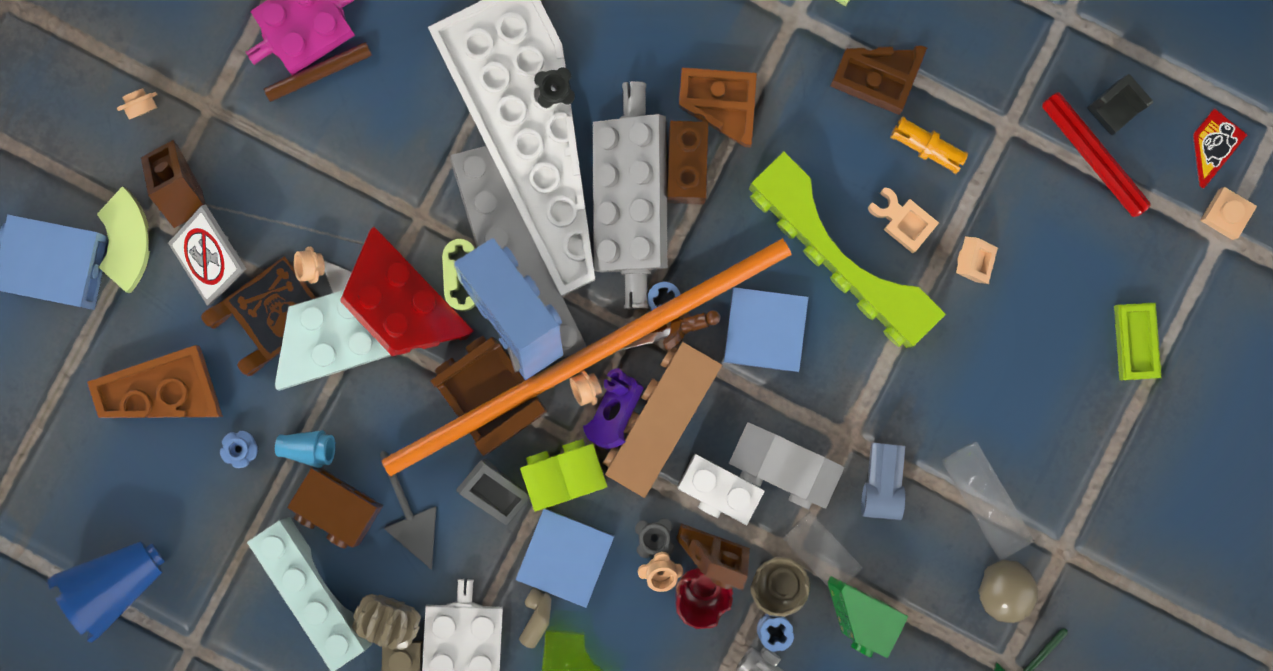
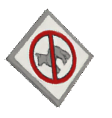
(206, 255)

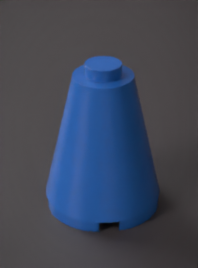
(106, 586)

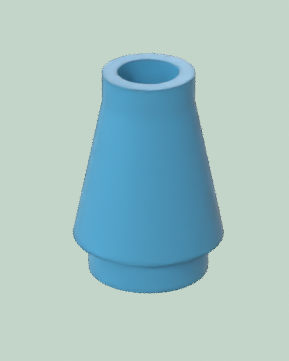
(309, 448)

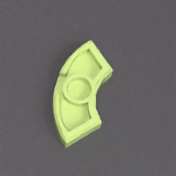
(128, 240)

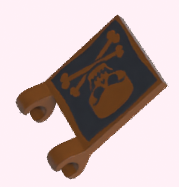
(262, 311)

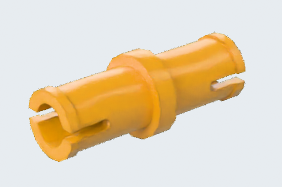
(929, 145)

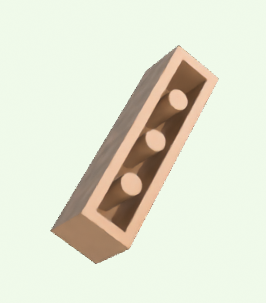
(663, 419)

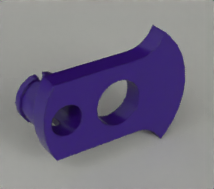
(608, 432)

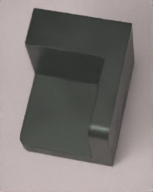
(1120, 104)

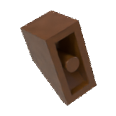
(172, 183)

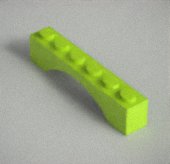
(900, 308)

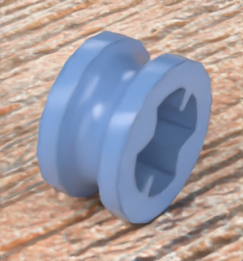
(653, 292)

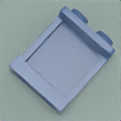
(51, 261)

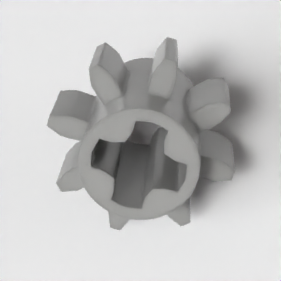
(759, 661)

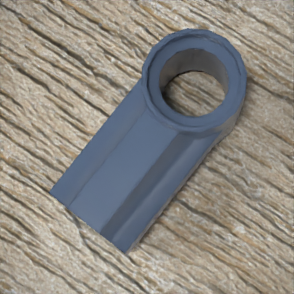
(883, 492)

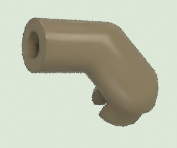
(539, 620)

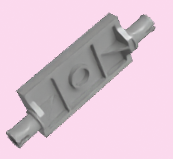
(630, 194)

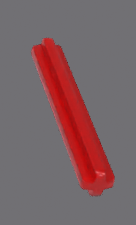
(1096, 155)

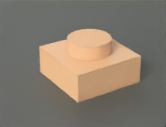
(1228, 213)
(976, 260)

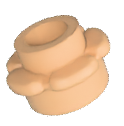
(308, 265)
(585, 388)

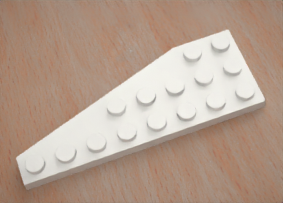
(493, 60)

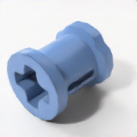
(775, 644)

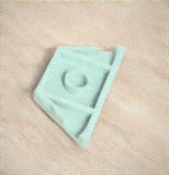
(323, 340)

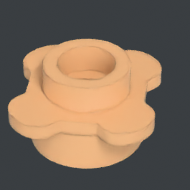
(138, 103)
(661, 572)

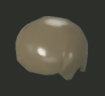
(780, 587)
(1008, 591)

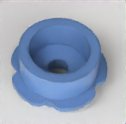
(248, 446)

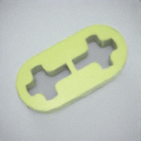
(450, 277)

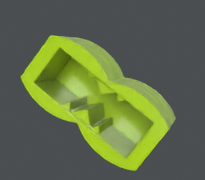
(563, 476)

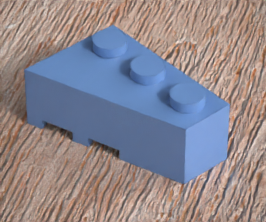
(512, 306)

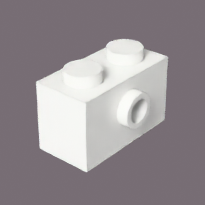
(719, 490)

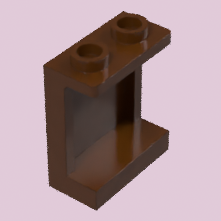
(479, 378)

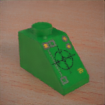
(865, 619)

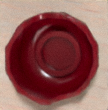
(700, 600)

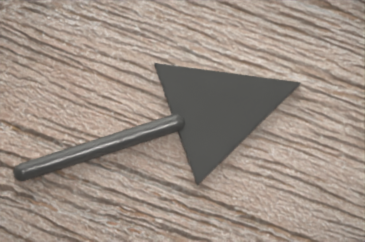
(415, 531)

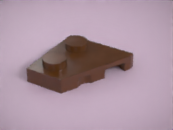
(879, 75)
(716, 557)

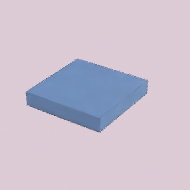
(765, 329)
(565, 557)

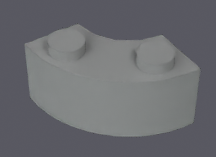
(787, 466)

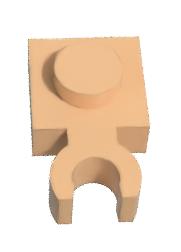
(907, 224)

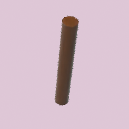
(317, 72)

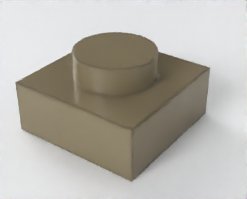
(403, 660)

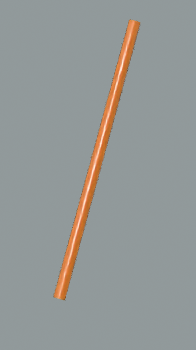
(586, 357)

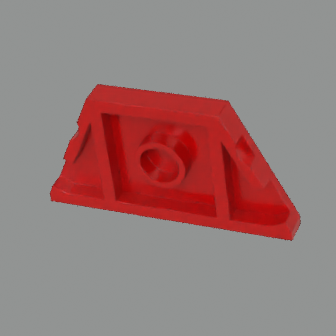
(397, 301)

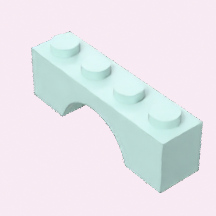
(294, 574)

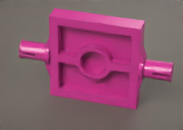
(299, 30)

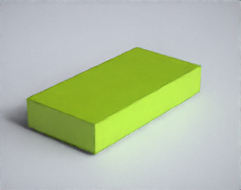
(1137, 341)

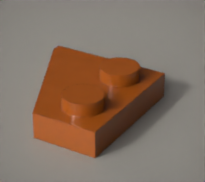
(721, 99)

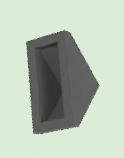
(493, 491)

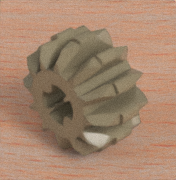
(386, 621)

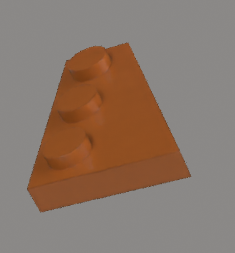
(158, 388)

